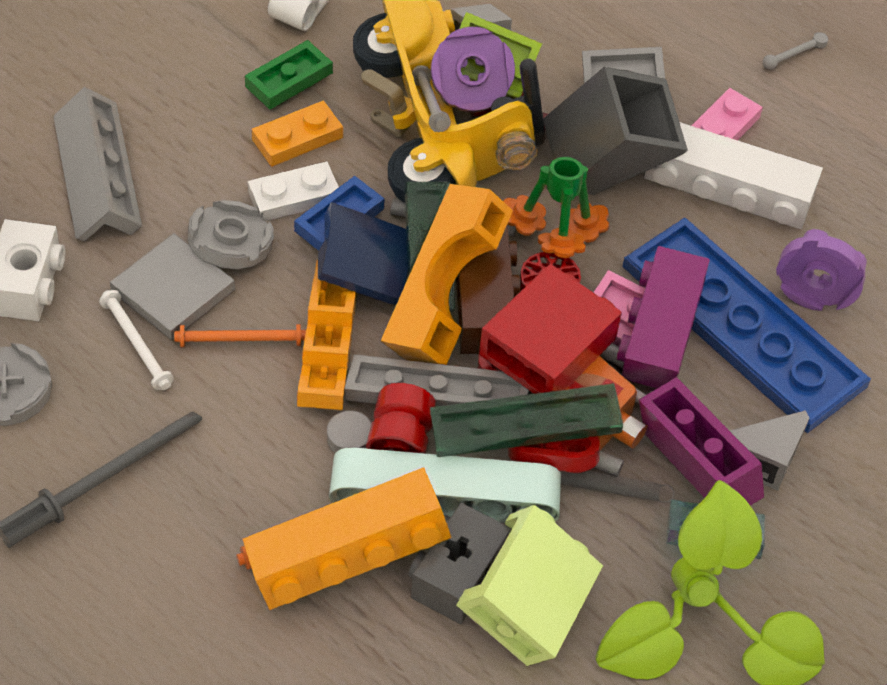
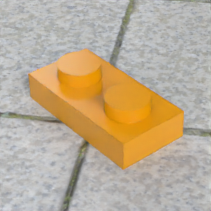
(297, 133)

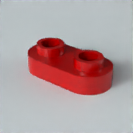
(567, 455)

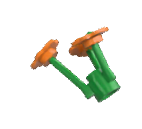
(564, 182)

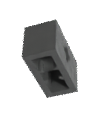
(458, 562)

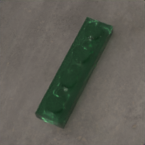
(526, 420)

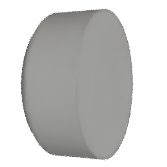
(348, 430)

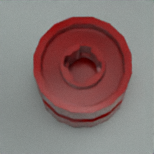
(401, 419)

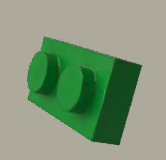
(288, 74)

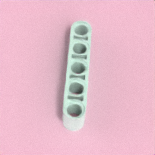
(483, 484)

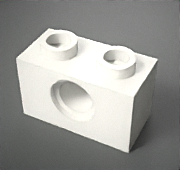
(27, 268)

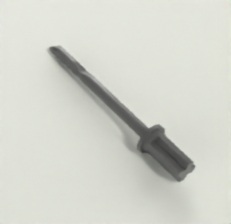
(48, 507)

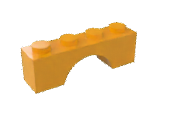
(463, 228)

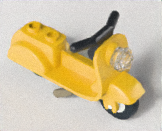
(465, 152)

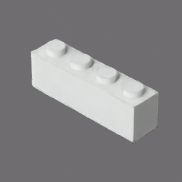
(741, 176)

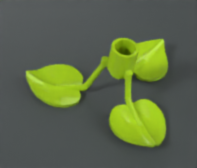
(713, 535)

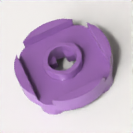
(488, 52)
(823, 253)

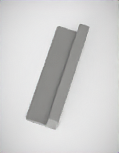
(96, 165)

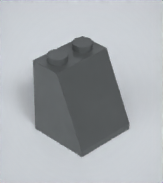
(616, 127)

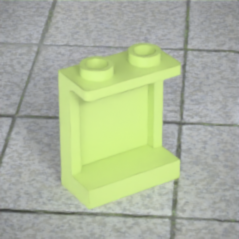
(533, 587)

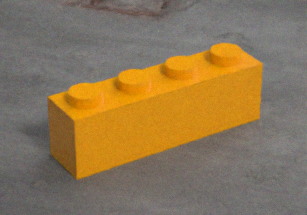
(346, 538)

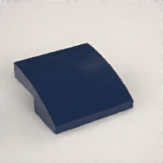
(363, 254)

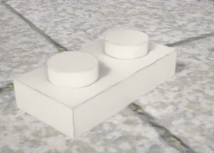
(291, 190)

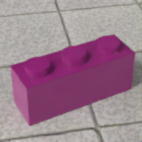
(662, 317)
(699, 442)

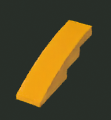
(326, 346)

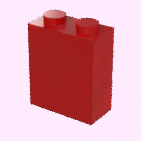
(550, 332)

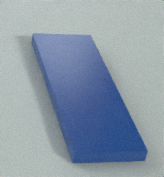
(760, 332)

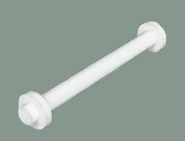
(161, 379)

